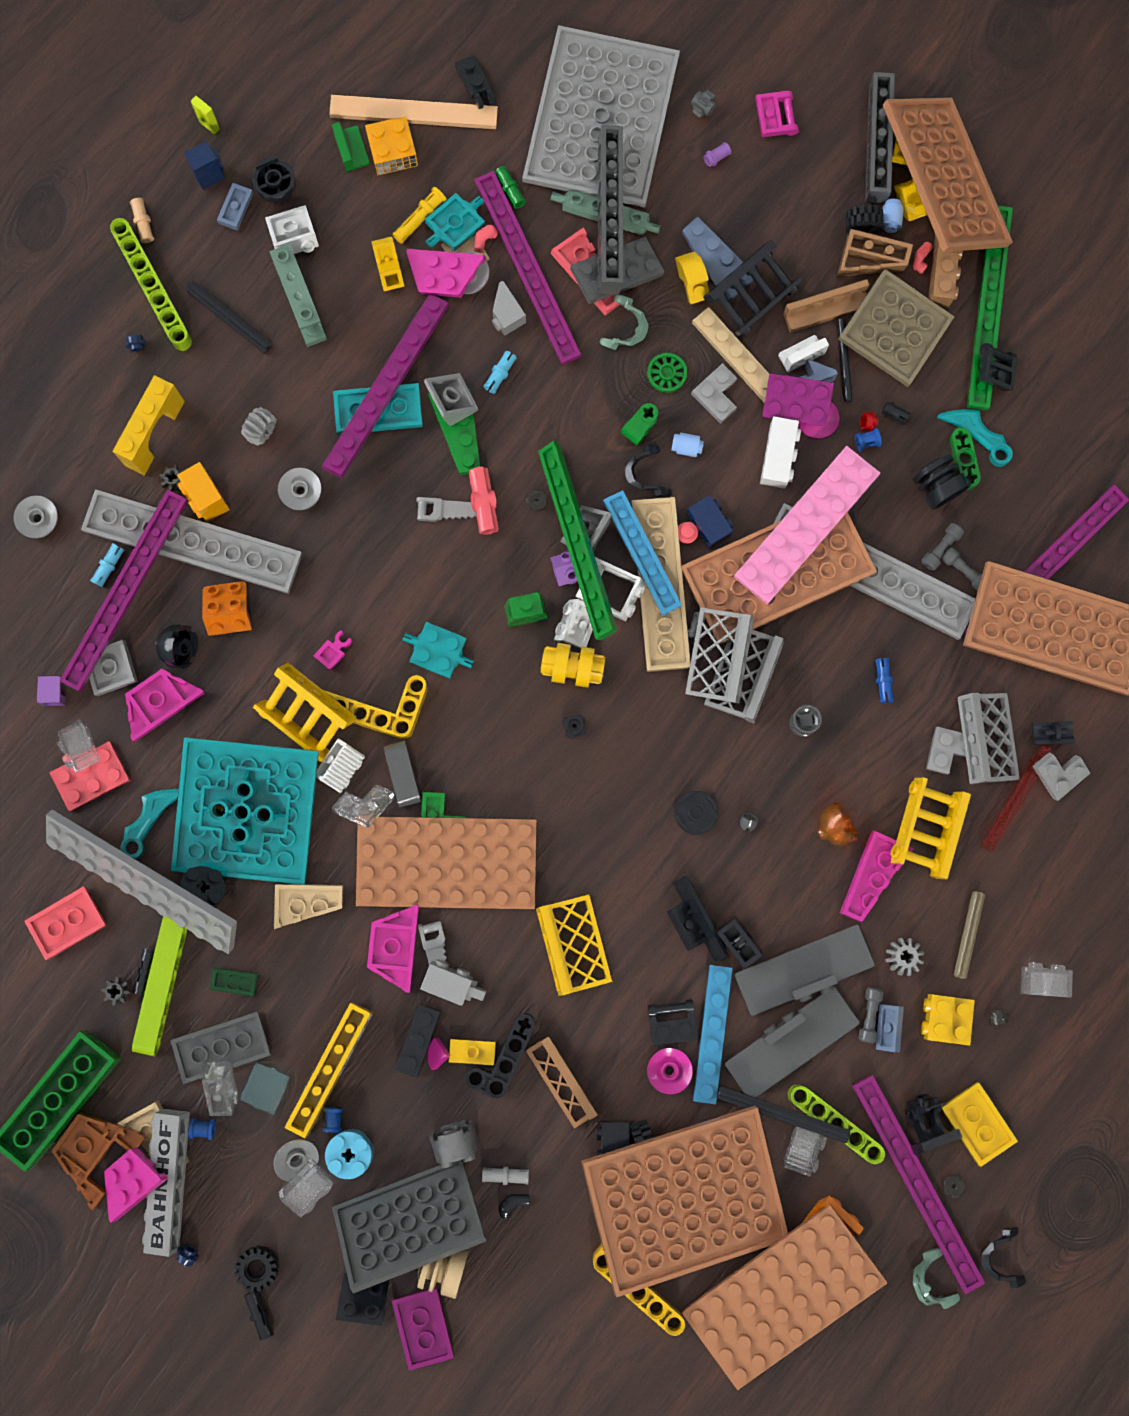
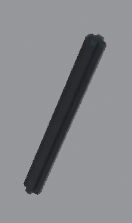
(785, 1115)

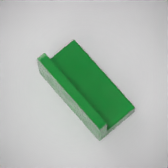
(350, 147)

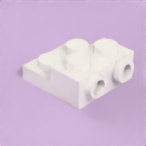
(292, 228)

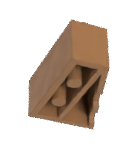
(872, 254)

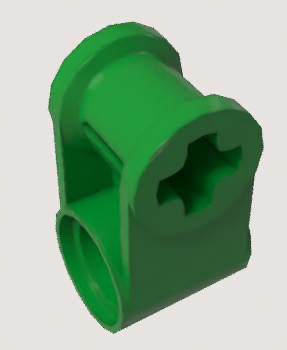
(638, 425)

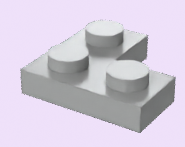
(711, 396)
(943, 747)
(1060, 779)

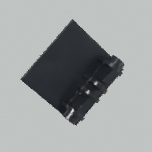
(363, 1306)

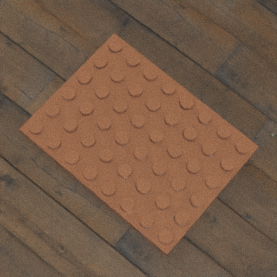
(685, 1200)

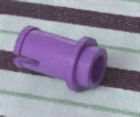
(714, 156)

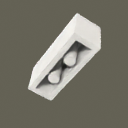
(780, 452)

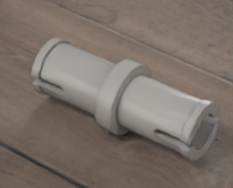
(505, 1175)

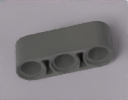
(402, 774)

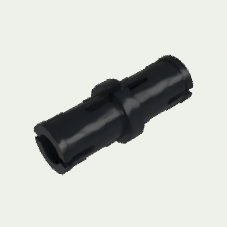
(143, 971)
(258, 1315)

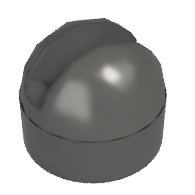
(748, 821)

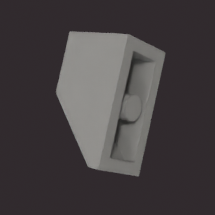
(506, 311)

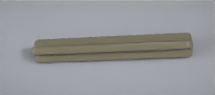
(969, 934)

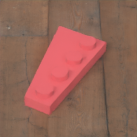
(577, 249)

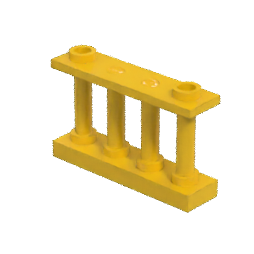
(322, 703)
(951, 826)

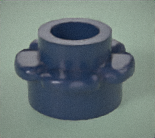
(135, 343)
(187, 1255)

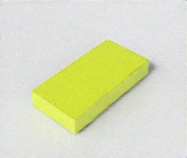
(205, 115)

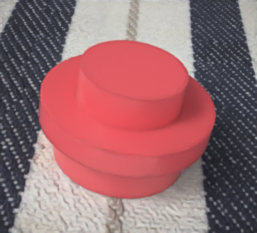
(687, 532)

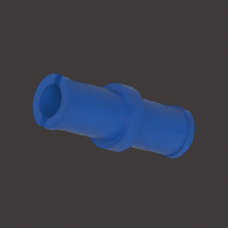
(884, 680)

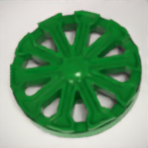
(667, 372)

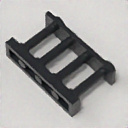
(733, 280)

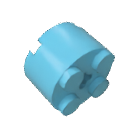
(337, 1160)

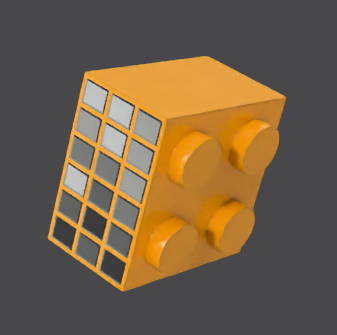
(391, 145)

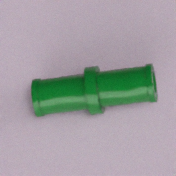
(510, 187)

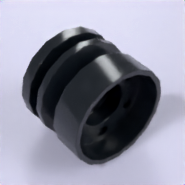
(941, 482)

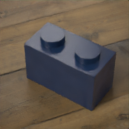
(205, 164)
(710, 521)

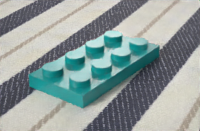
(400, 413)

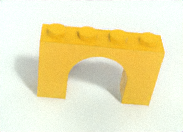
(158, 400)

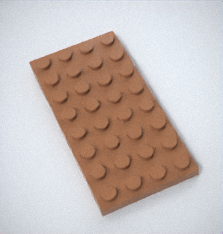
(947, 174)
(831, 567)
(1051, 627)
(447, 863)
(784, 1296)

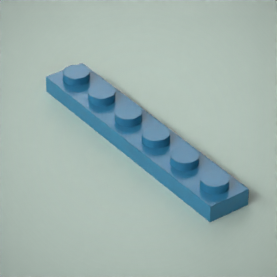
(642, 553)
(712, 1034)

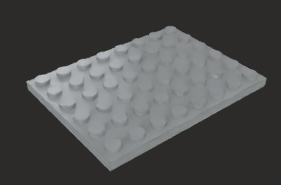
(596, 84)

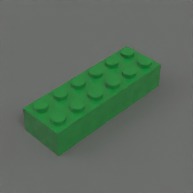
(56, 1100)

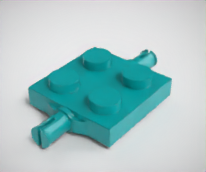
(455, 222)
(438, 650)

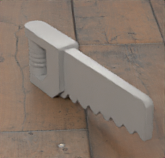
(443, 509)
(434, 947)

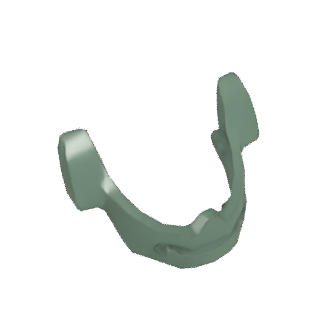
(640, 331)
(923, 1289)

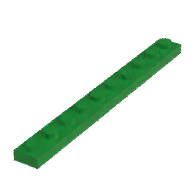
(988, 315)
(577, 541)

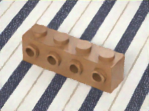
(944, 276)

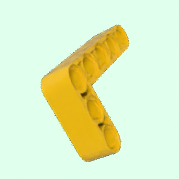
(393, 719)
(645, 1301)

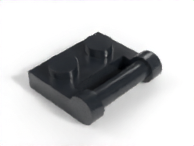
(996, 373)
(672, 1030)

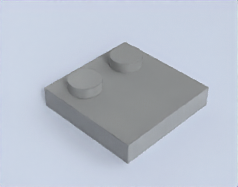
(113, 669)

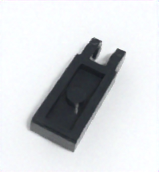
(474, 81)

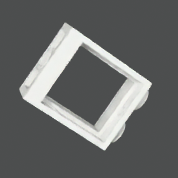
(636, 592)

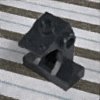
(934, 1136)

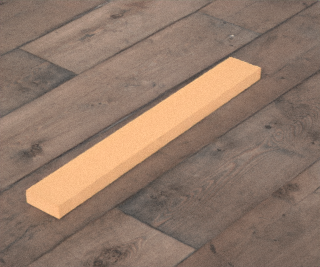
(416, 111)

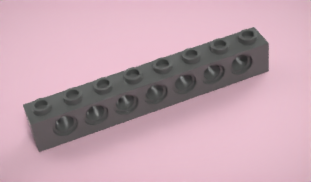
(610, 209)

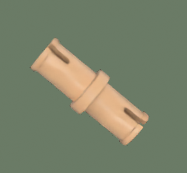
(141, 220)

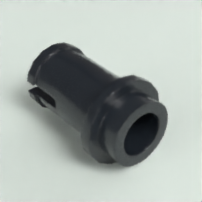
(895, 412)

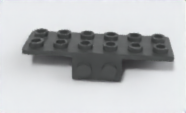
(804, 970)
(791, 1043)

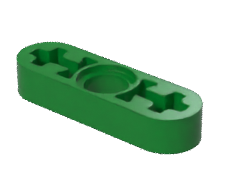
(955, 445)

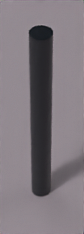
(844, 360)

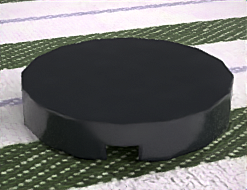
(696, 812)

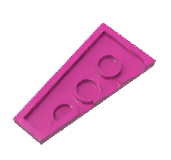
(870, 877)

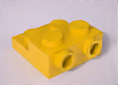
(948, 1019)

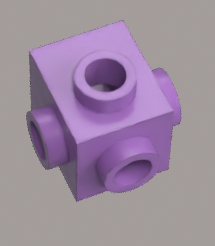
(563, 569)

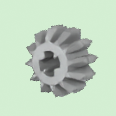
(258, 426)
(907, 948)

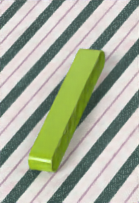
(145, 276)
(159, 988)

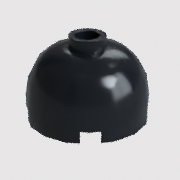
(274, 180)
(176, 646)

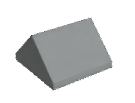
(451, 397)
(596, 523)

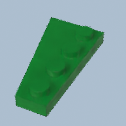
(461, 440)

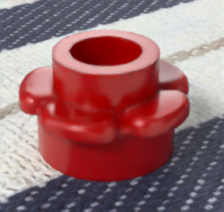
(868, 421)

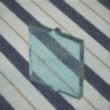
(265, 1088)

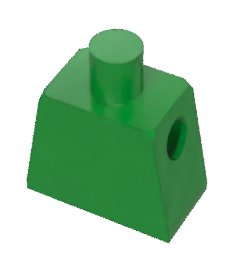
(525, 609)

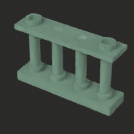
(298, 295)

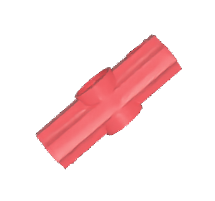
(483, 500)

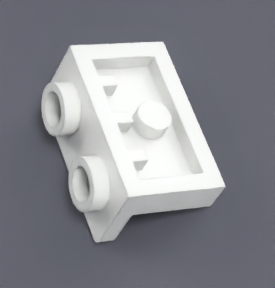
(801, 352)
(575, 624)

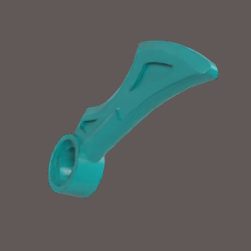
(972, 421)
(153, 806)

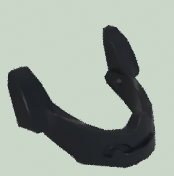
(631, 478)
(1015, 1281)

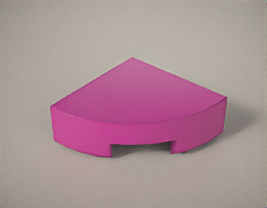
(437, 1054)

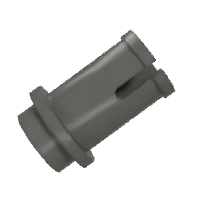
(693, 627)

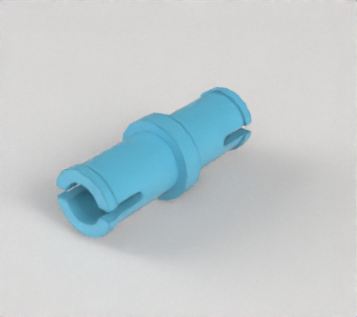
(500, 372)
(107, 565)

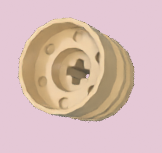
(444, 1271)

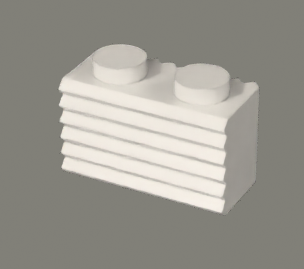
(339, 765)

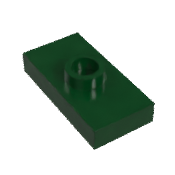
(234, 981)

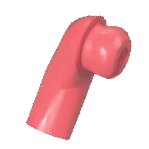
(482, 235)
(921, 253)

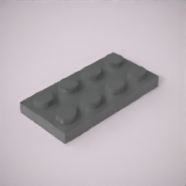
(639, 267)
(234, 1041)

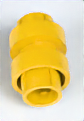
(582, 666)

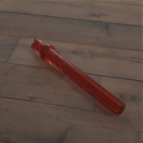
(1014, 801)

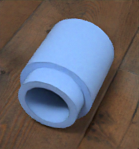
(893, 215)
(687, 444)

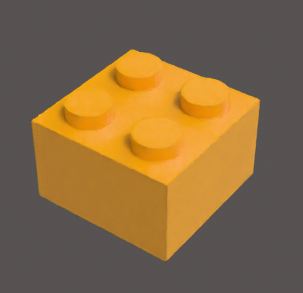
(202, 493)

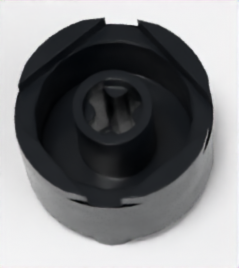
(204, 884)

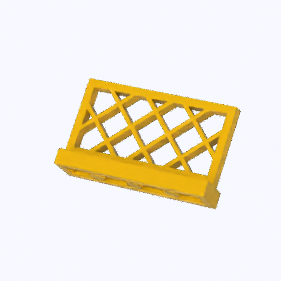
(555, 950)

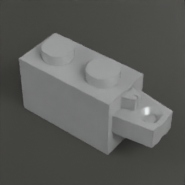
(451, 983)

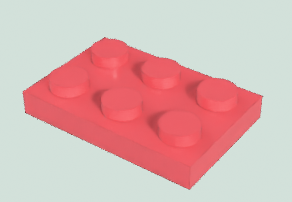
(91, 782)
(65, 923)

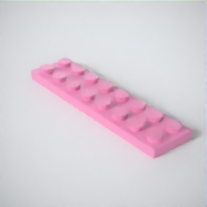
(806, 525)

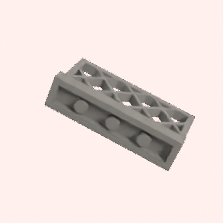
(738, 658)
(761, 681)
(976, 738)

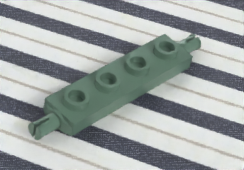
(587, 206)

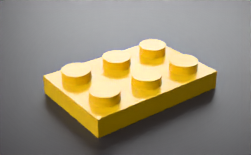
(980, 1124)

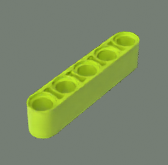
(828, 1115)

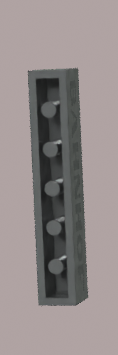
(879, 139)

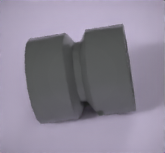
(805, 721)

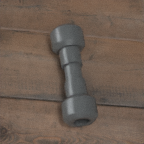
(953, 533)
(952, 557)
(868, 1032)

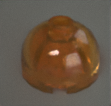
(836, 826)

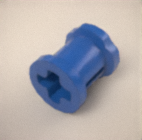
(868, 440)
(332, 1119)
(202, 1129)

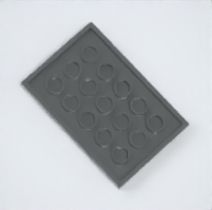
(407, 1225)

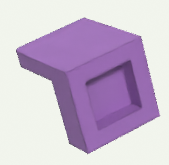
(50, 691)

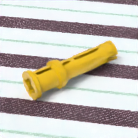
(425, 208)

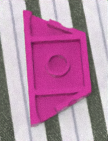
(443, 272)
(157, 701)
(394, 947)
(130, 1182)

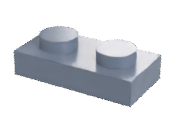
(235, 206)
(889, 1028)

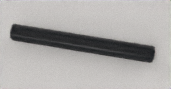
(228, 317)

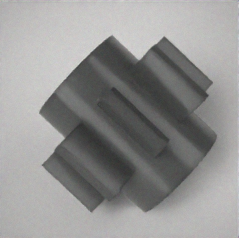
(703, 103)
(170, 473)
(120, 986)

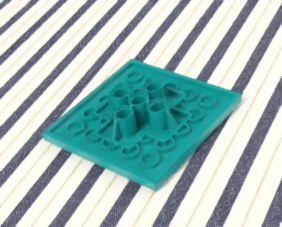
(278, 781)

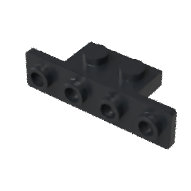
(694, 923)

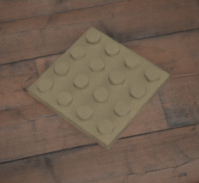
(896, 327)

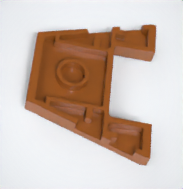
(84, 1147)

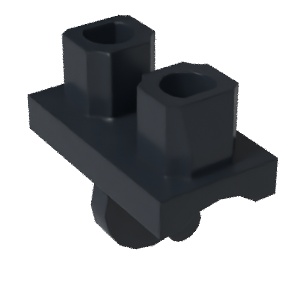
(1052, 733)

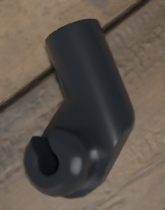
(511, 1202)

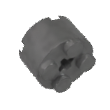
(455, 1143)

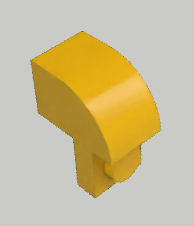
(910, 200)
(387, 263)
(694, 275)

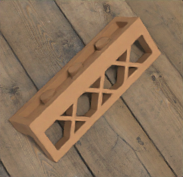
(825, 306)
(570, 1080)

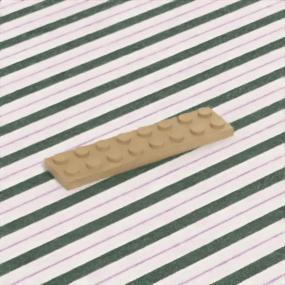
(665, 635)

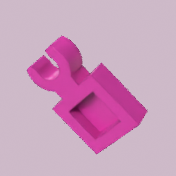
(330, 653)

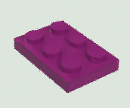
(798, 399)
(422, 1328)

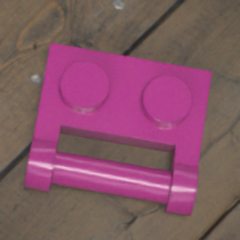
(770, 116)

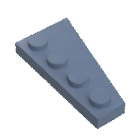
(715, 254)

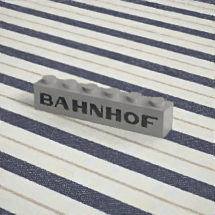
(165, 1203)

